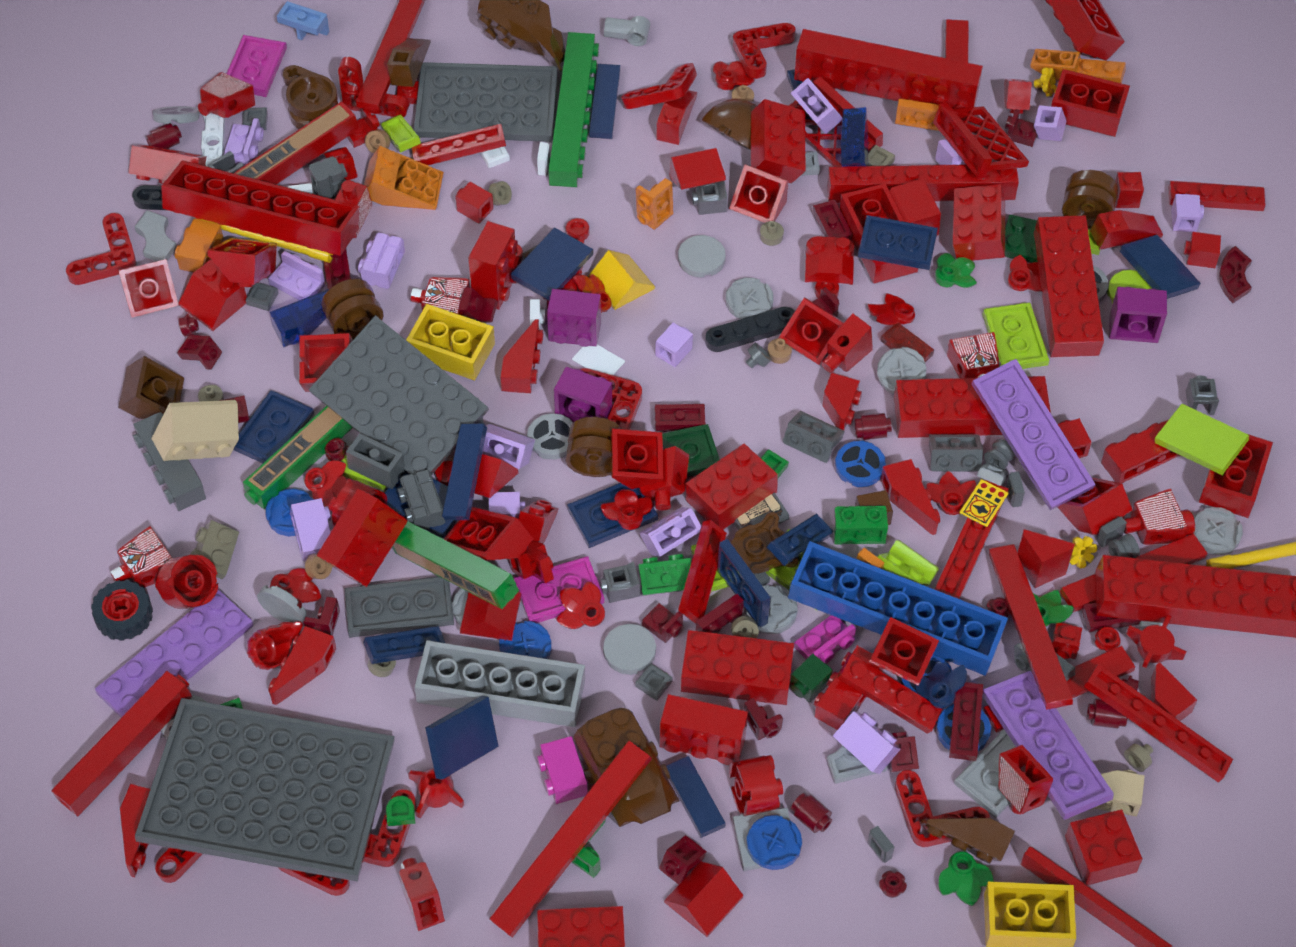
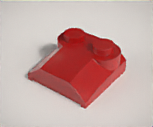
(829, 260)

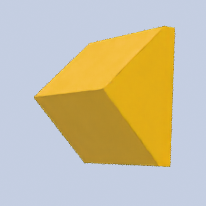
(621, 278)

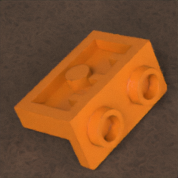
(916, 114)
(655, 205)

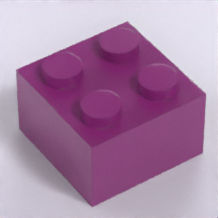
(1138, 314)
(574, 317)
(582, 395)

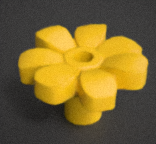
(1046, 82)
(1082, 551)

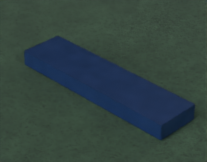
(605, 101)
(464, 472)

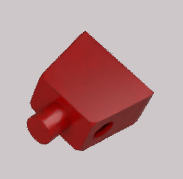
(848, 345)
(674, 478)

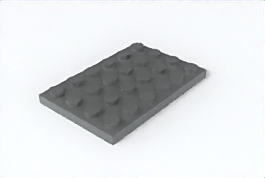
(476, 96)
(398, 397)

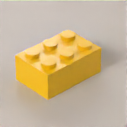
(452, 341)
(1029, 915)

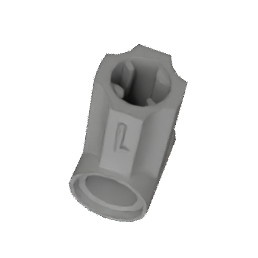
(633, 30)

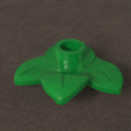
(954, 271)
(1051, 608)
(965, 882)

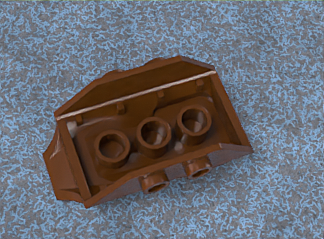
(522, 25)
(598, 746)

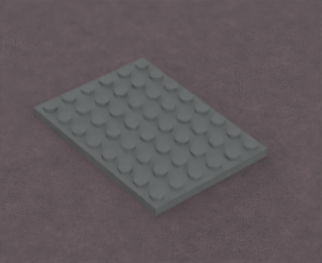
(266, 789)

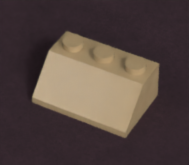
(197, 430)

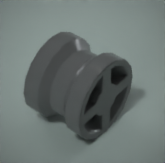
(999, 454)
(1125, 547)

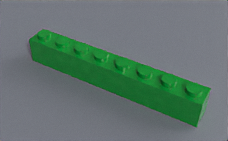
(572, 110)

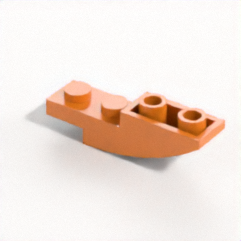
(1072, 61)

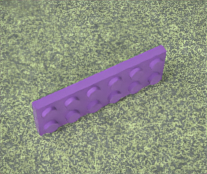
(1033, 434)
(179, 650)
(1050, 741)

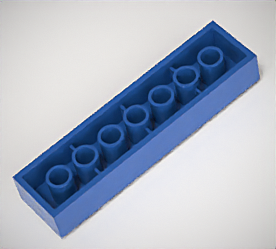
(873, 595)

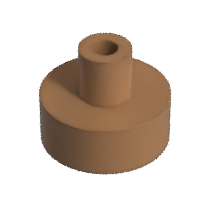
(743, 92)
(377, 138)
(779, 351)
(317, 568)

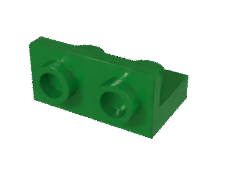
(860, 525)
(663, 575)

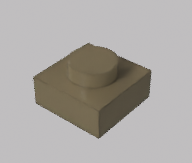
(880, 157)

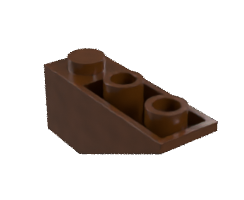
(407, 61)
(981, 835)

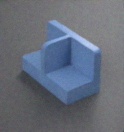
(303, 19)

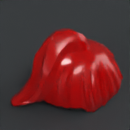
(271, 644)

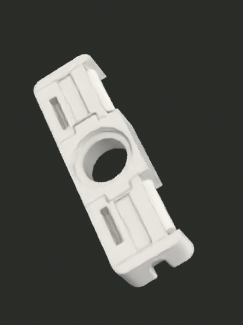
(213, 131)

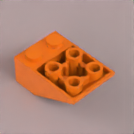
(402, 181)

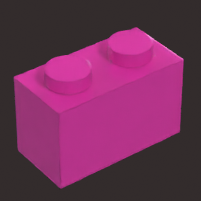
(563, 770)

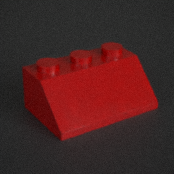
(244, 260)
(490, 535)

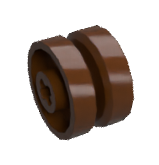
(309, 98)
(1089, 195)
(351, 306)
(590, 446)

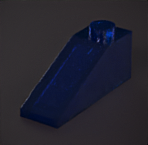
(854, 137)
(298, 319)

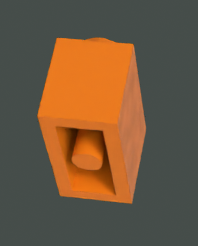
(196, 243)

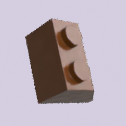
(149, 388)

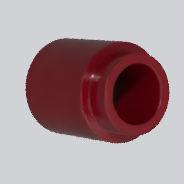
(164, 136)
(872, 426)
(1104, 715)
(811, 813)

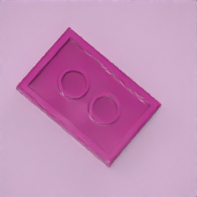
(257, 62)
(543, 599)

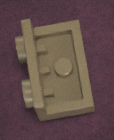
(216, 544)

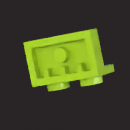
(908, 564)

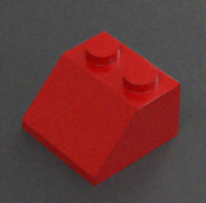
(212, 296)
(1097, 506)
(904, 651)

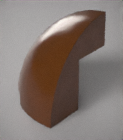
(732, 119)

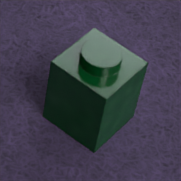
(810, 678)

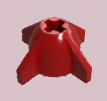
(1156, 643)
(434, 791)

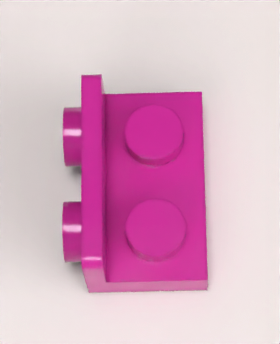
(826, 639)

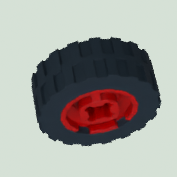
(122, 610)

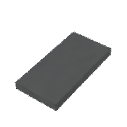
(398, 606)

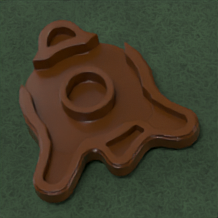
(752, 544)

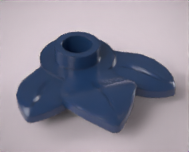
(942, 682)

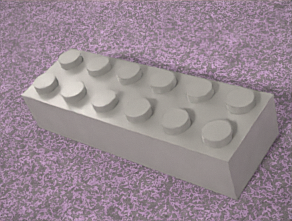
(514, 683)

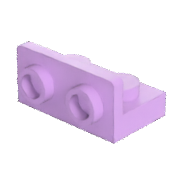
(244, 141)
(297, 277)

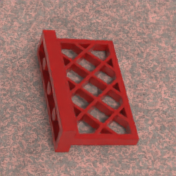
(875, 136)
(970, 146)

